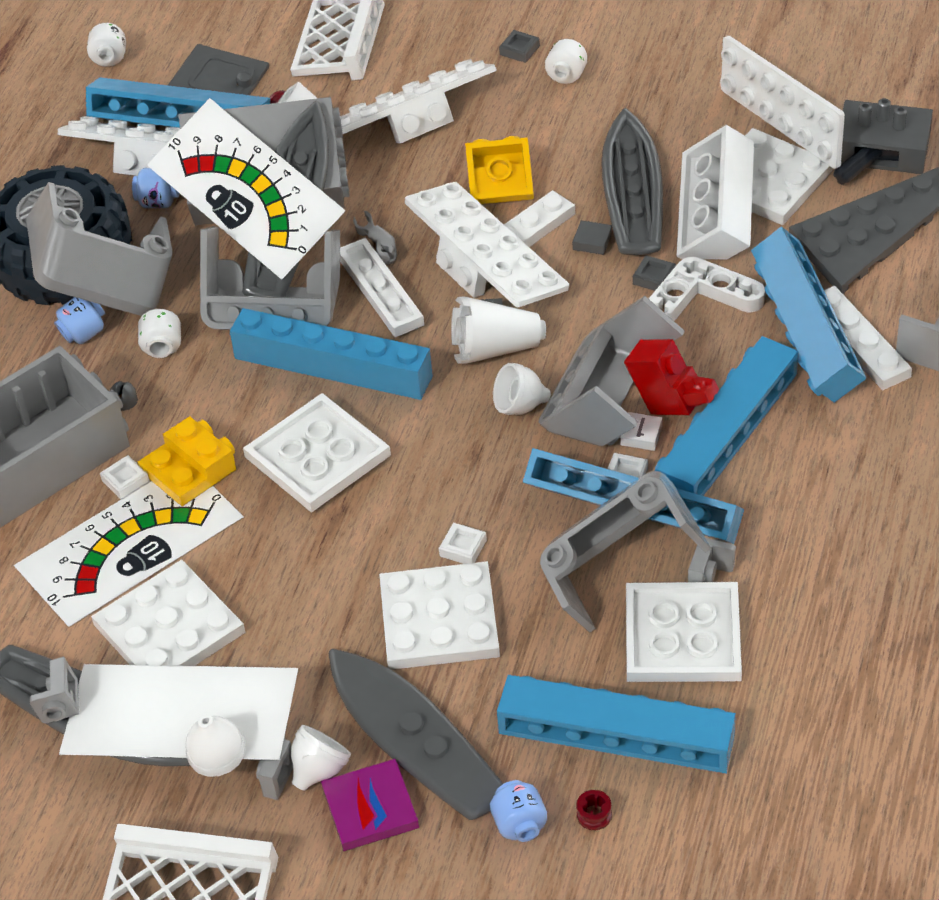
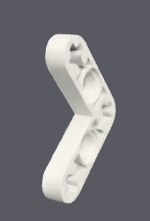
(696, 276)

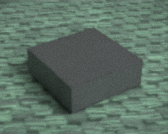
(519, 46)
(592, 237)
(652, 272)

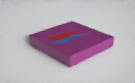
(369, 804)

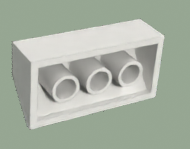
(716, 196)

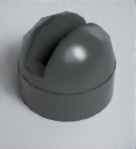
(128, 392)

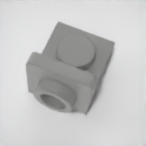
(719, 557)
(61, 696)
(275, 773)

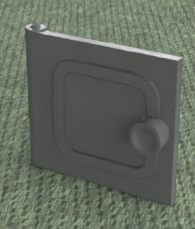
(219, 71)

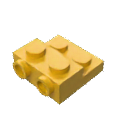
(499, 170)
(189, 460)

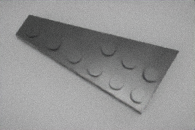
(868, 229)

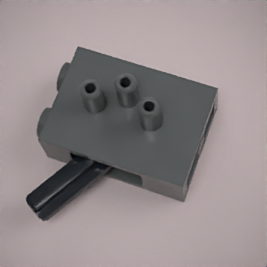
(883, 138)

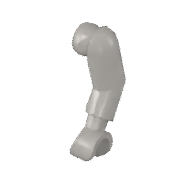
(384, 241)

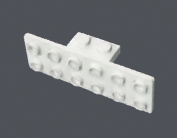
(782, 102)
(419, 105)
(132, 145)
(481, 248)

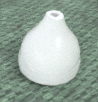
(518, 390)
(214, 746)
(315, 757)

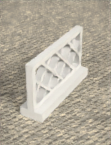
(354, 51)
(190, 849)

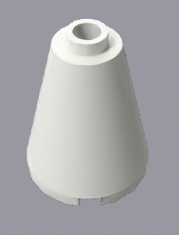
(492, 330)

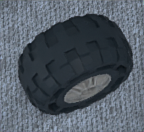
(75, 188)

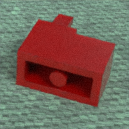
(665, 380)

